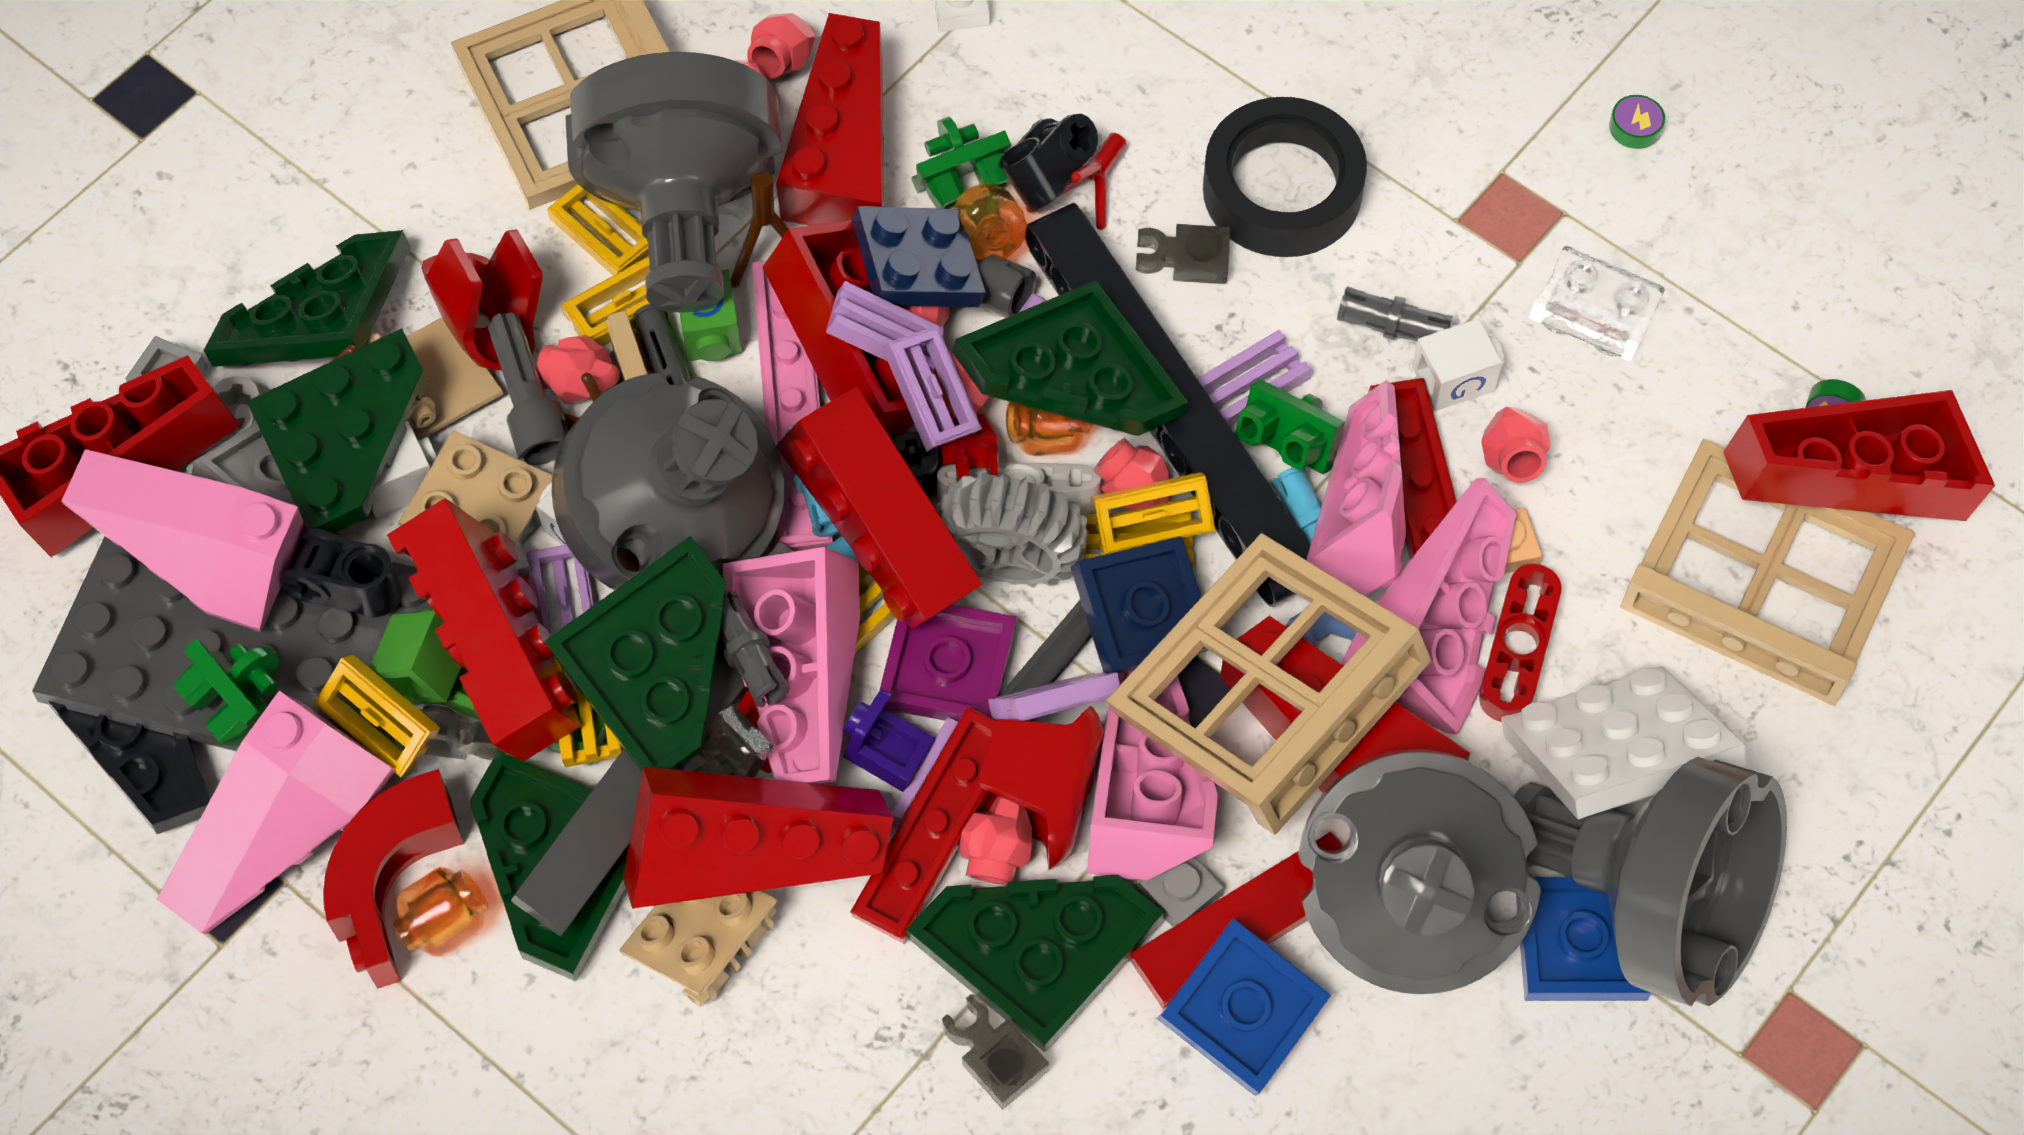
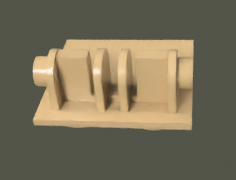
(454, 380)
(483, 484)
(699, 939)

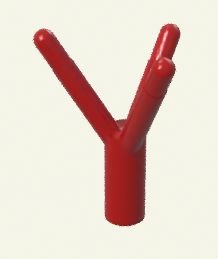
(1096, 171)

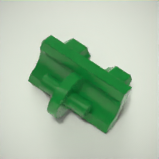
(942, 173)
(1291, 426)
(236, 683)

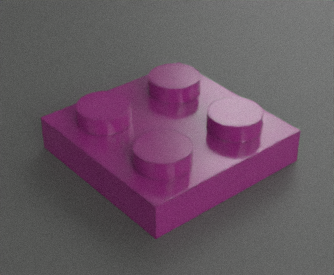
(948, 663)

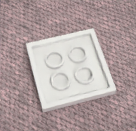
(1618, 740)

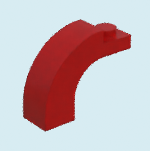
(372, 851)

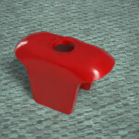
(469, 283)
(1047, 772)

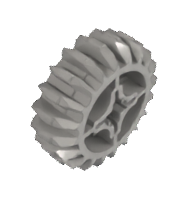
(1014, 529)

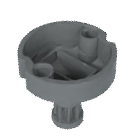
(675, 144)
(663, 467)
(1418, 871)
(1681, 875)

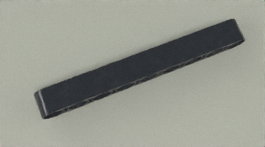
(1200, 440)

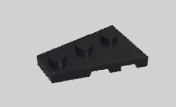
(147, 766)

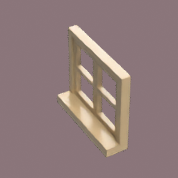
(635, 34)
(1738, 630)
(1329, 720)

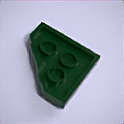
(315, 309)
(1075, 362)
(341, 428)
(651, 656)
(519, 819)
(1036, 945)

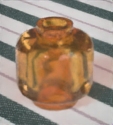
(991, 220)
(1043, 432)
(440, 912)

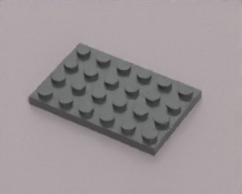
(130, 634)

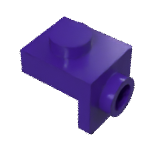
(885, 742)

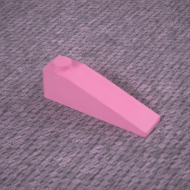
(1363, 507)
(196, 533)
(1448, 599)
(812, 622)
(1147, 801)
(277, 802)

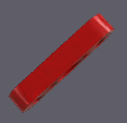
(1512, 619)

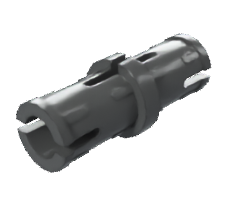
(1390, 315)
(749, 653)

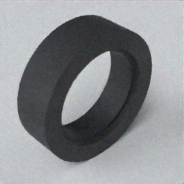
(1292, 122)

